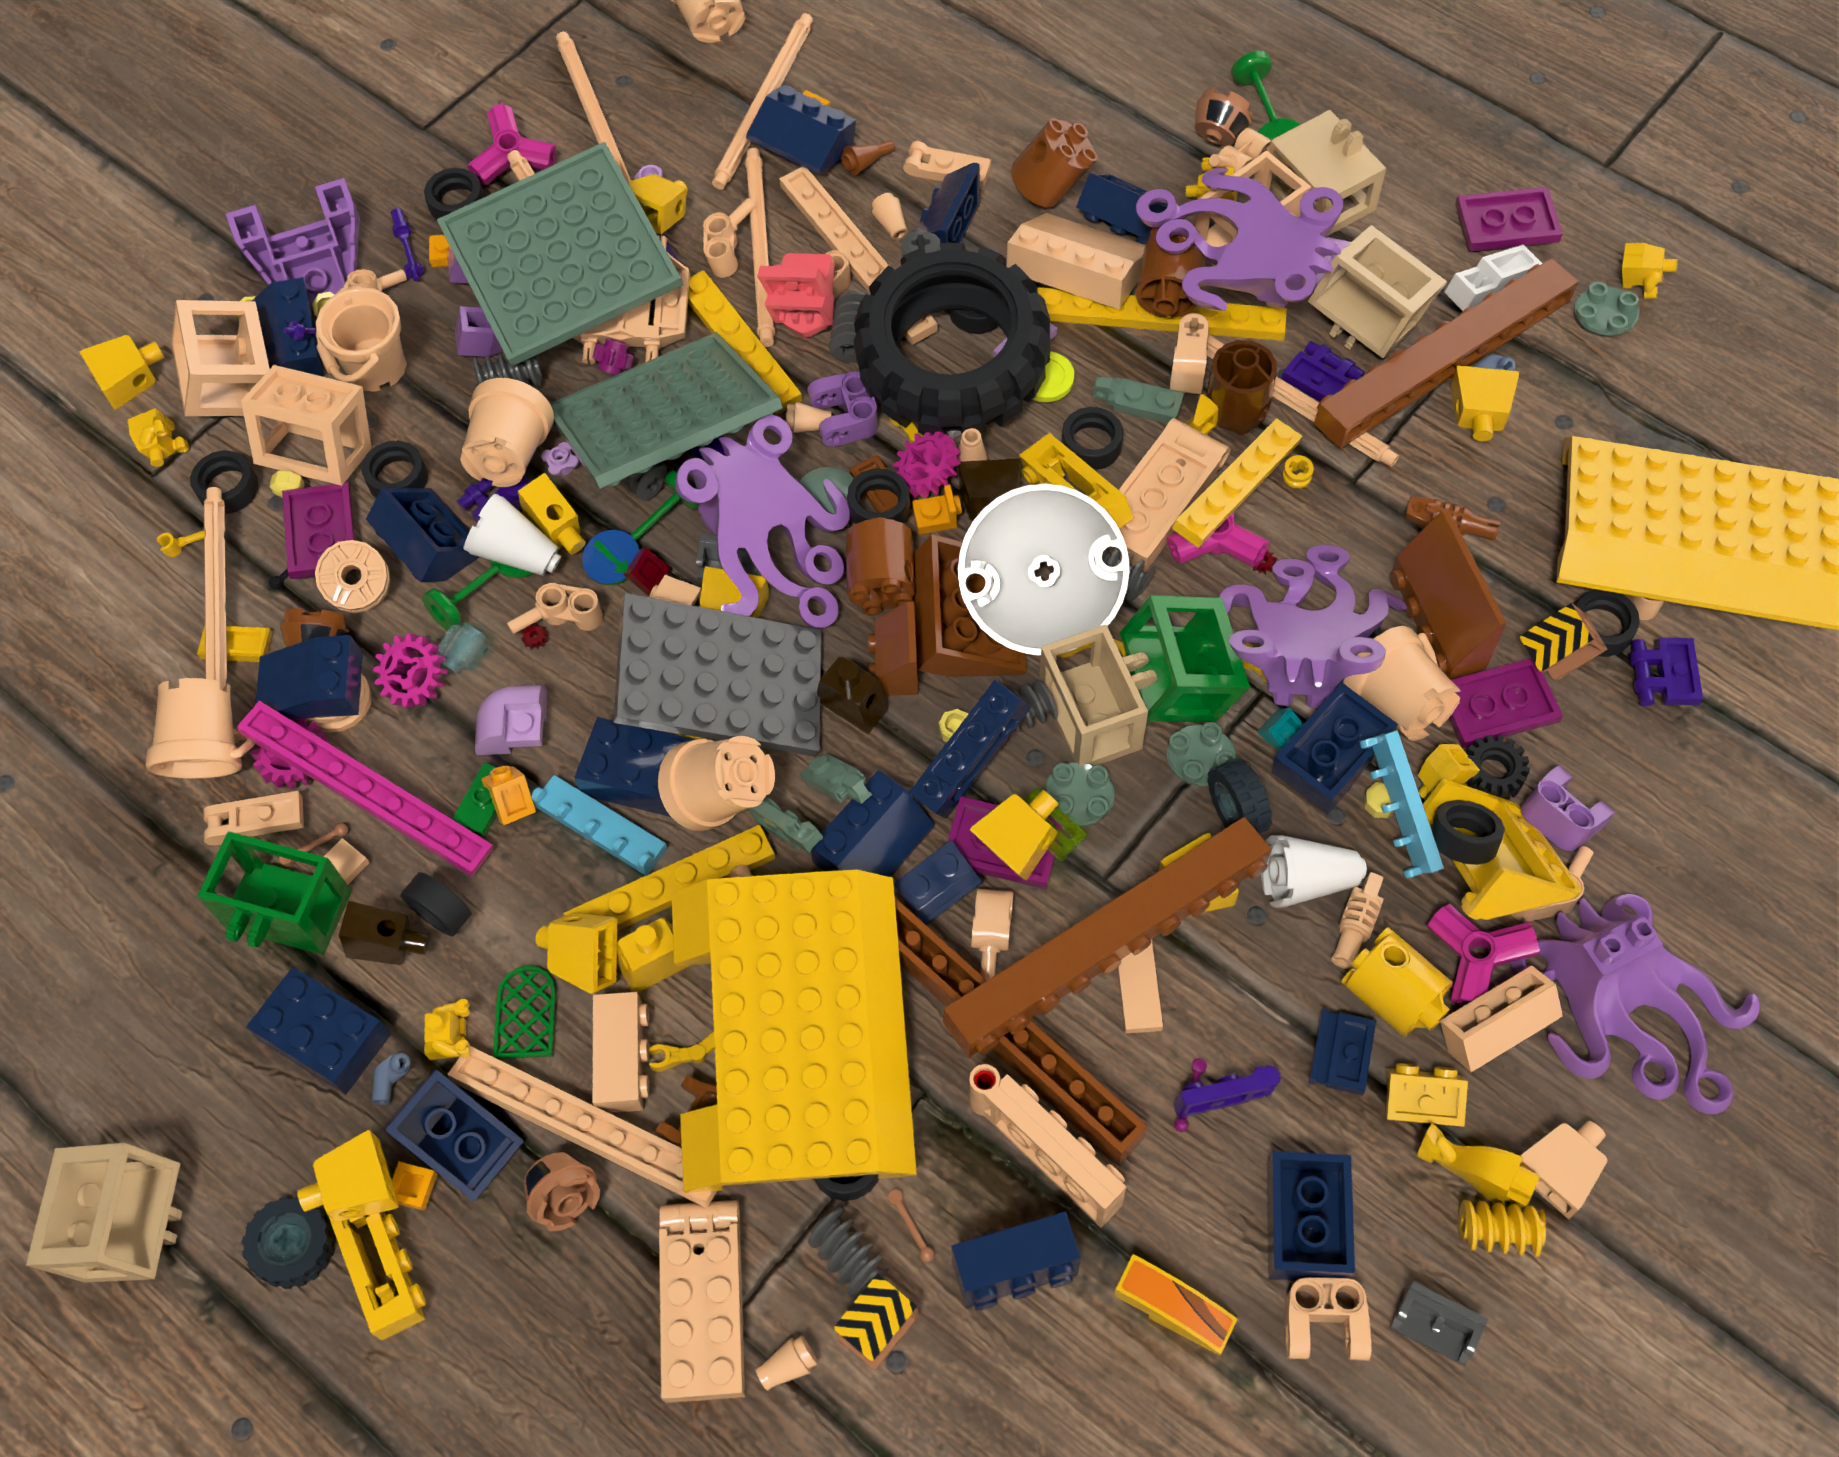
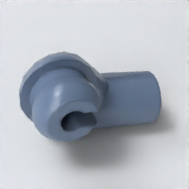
(1496, 362)
(386, 1075)

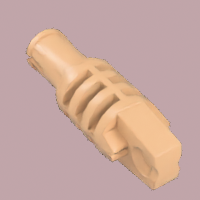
(1358, 920)

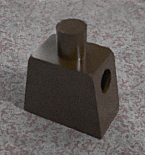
(985, 481)
(846, 692)
(379, 935)

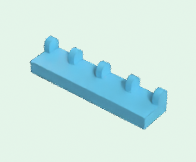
(1405, 803)
(599, 824)

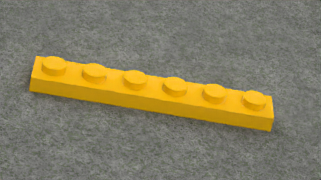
(722, 318)
(1236, 483)
(653, 891)

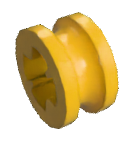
(1293, 464)

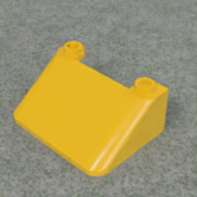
(1525, 868)

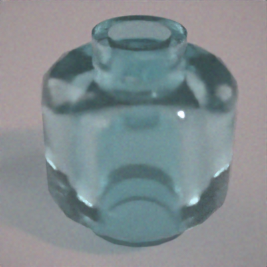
(463, 647)

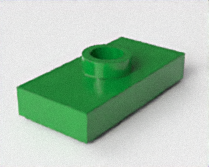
(477, 807)

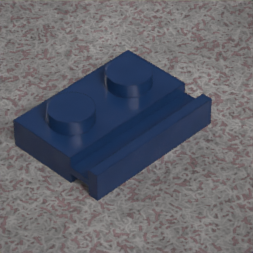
(938, 883)
(1342, 1052)

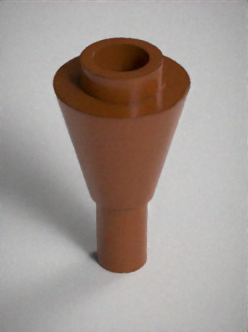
(861, 156)

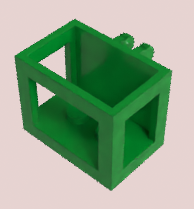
(1193, 663)
(274, 900)

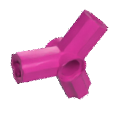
(506, 135)
(1226, 539)
(1463, 936)

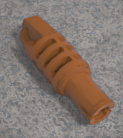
(1425, 510)

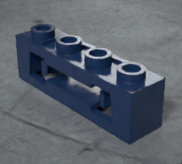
(970, 749)

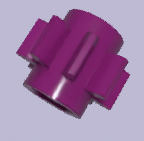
(612, 356)

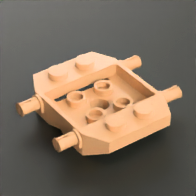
(634, 326)

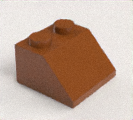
(895, 651)

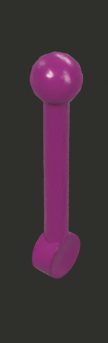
(1198, 1067)

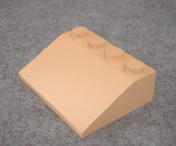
(1076, 258)

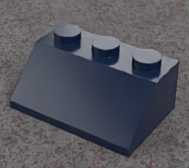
(802, 129)
(1115, 202)
(953, 205)
(276, 308)
(421, 532)
(874, 833)

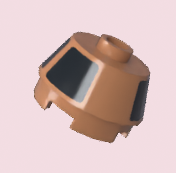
(1221, 116)
(559, 1190)

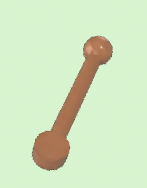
(340, 830)
(896, 1199)

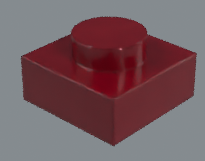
(646, 570)

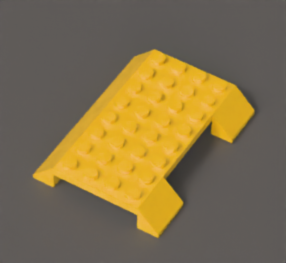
(1701, 532)
(801, 1029)

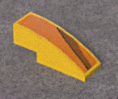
(1175, 1305)

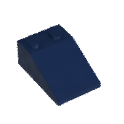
(312, 678)
(1326, 751)
(453, 1134)

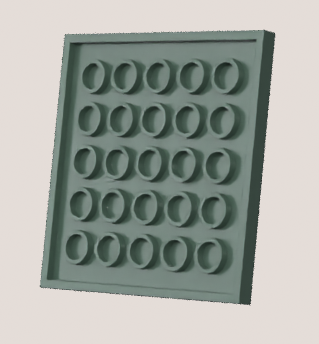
(559, 253)
(662, 409)

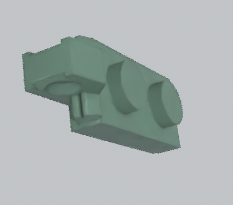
(1139, 398)
(835, 779)
(786, 825)

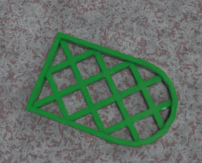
(500, 1005)

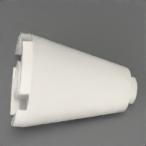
(511, 539)
(1308, 870)

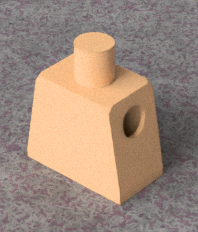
(1567, 1165)

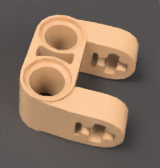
(1190, 356)
(1326, 1309)

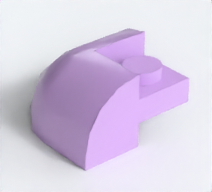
(511, 719)

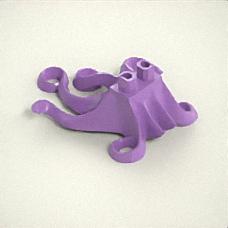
(1272, 252)
(746, 498)
(1308, 648)
(1622, 965)

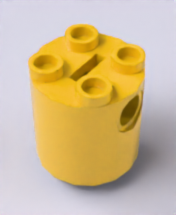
(1399, 984)

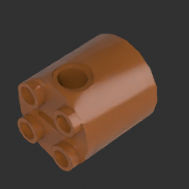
(1053, 162)
(1162, 276)
(879, 565)

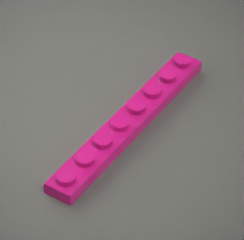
(365, 788)

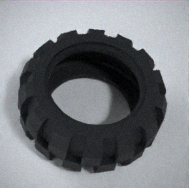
(947, 282)

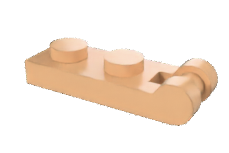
(941, 163)
(254, 816)

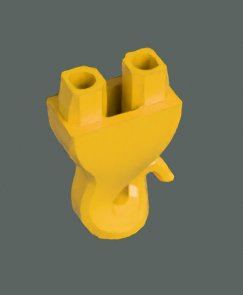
(1488, 1169)

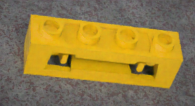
(1044, 465)
(396, 1311)

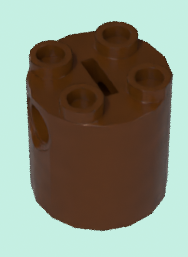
(1242, 384)

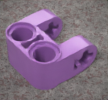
(850, 392)
(1561, 815)

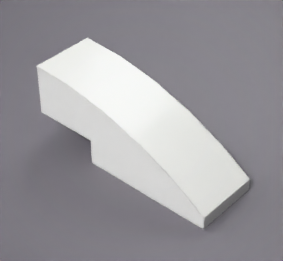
(1489, 276)

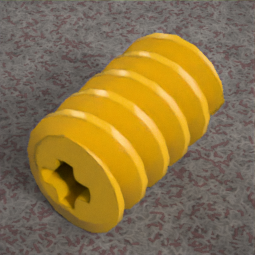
(1502, 1226)

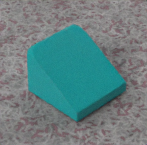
(1280, 727)

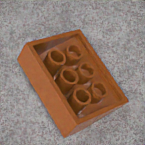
(1449, 598)
(946, 633)

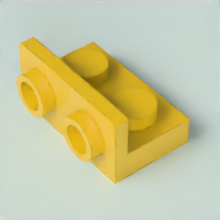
(1426, 1096)

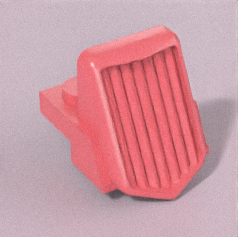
(800, 292)

